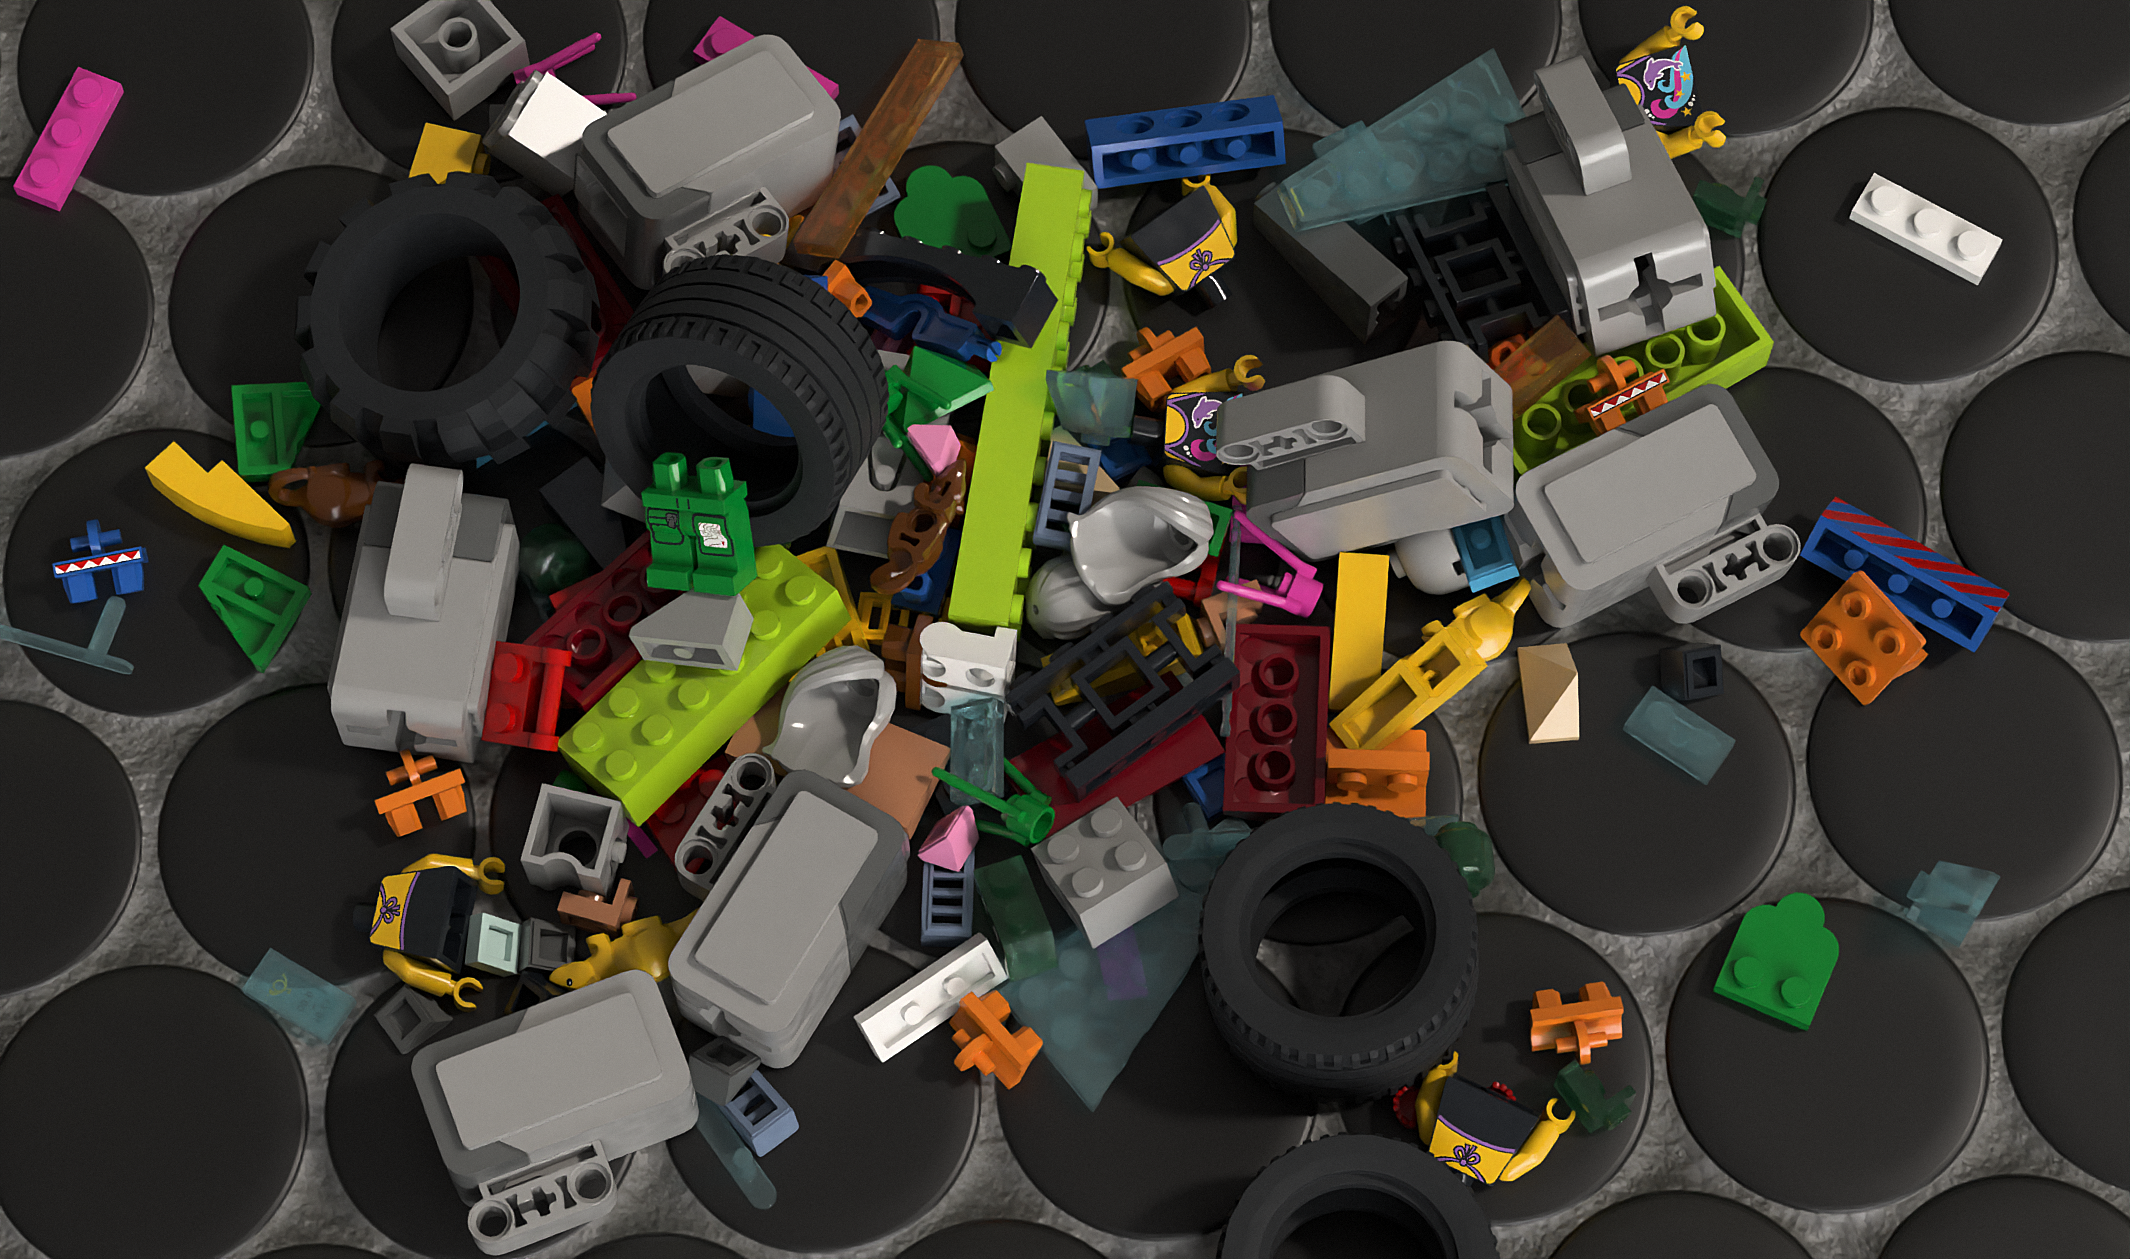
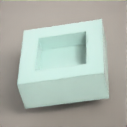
(493, 944)

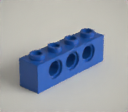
(1185, 141)

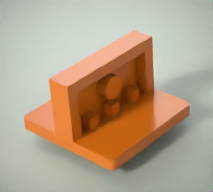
(1864, 638)
(1381, 778)

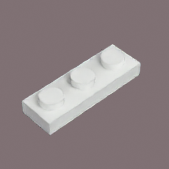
(1925, 229)
(930, 997)

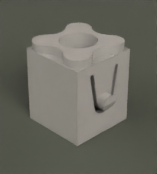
(542, 131)
(873, 501)
(570, 815)

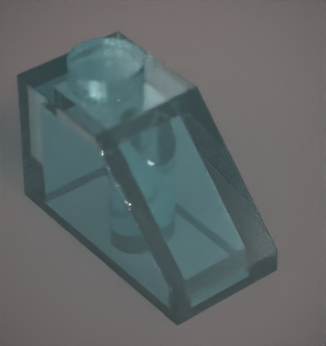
(1093, 404)
(1950, 899)

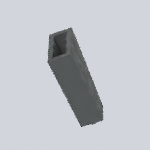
(1338, 266)

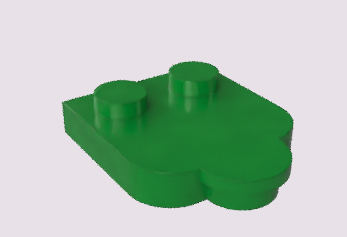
(951, 213)
(1781, 960)

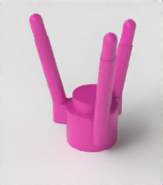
(567, 56)
(1293, 593)

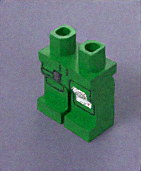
(698, 527)

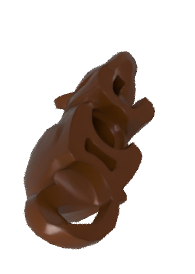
(331, 492)
(919, 535)

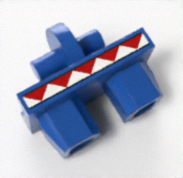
(124, 564)
(929, 591)

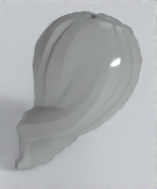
(1138, 540)
(1061, 603)
(834, 715)

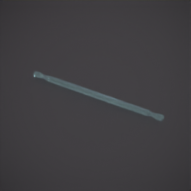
(1231, 615)

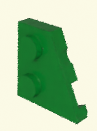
(270, 426)
(253, 603)

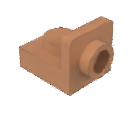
(1214, 615)
(593, 914)

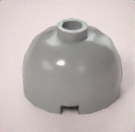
(1429, 562)

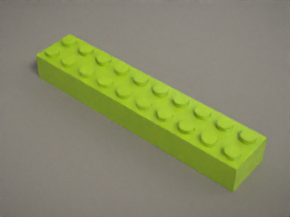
(1020, 412)

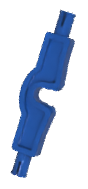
(934, 326)

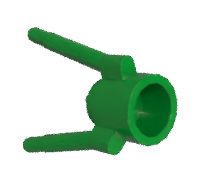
(896, 379)
(1026, 816)

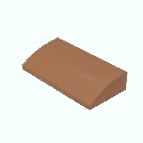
(898, 770)

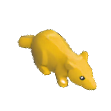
(1485, 621)
(643, 947)

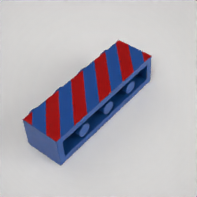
(1907, 572)

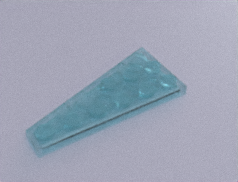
(1419, 154)
(1110, 995)

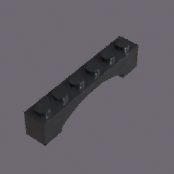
(1005, 298)

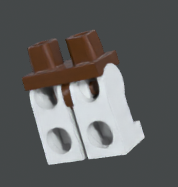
(948, 666)

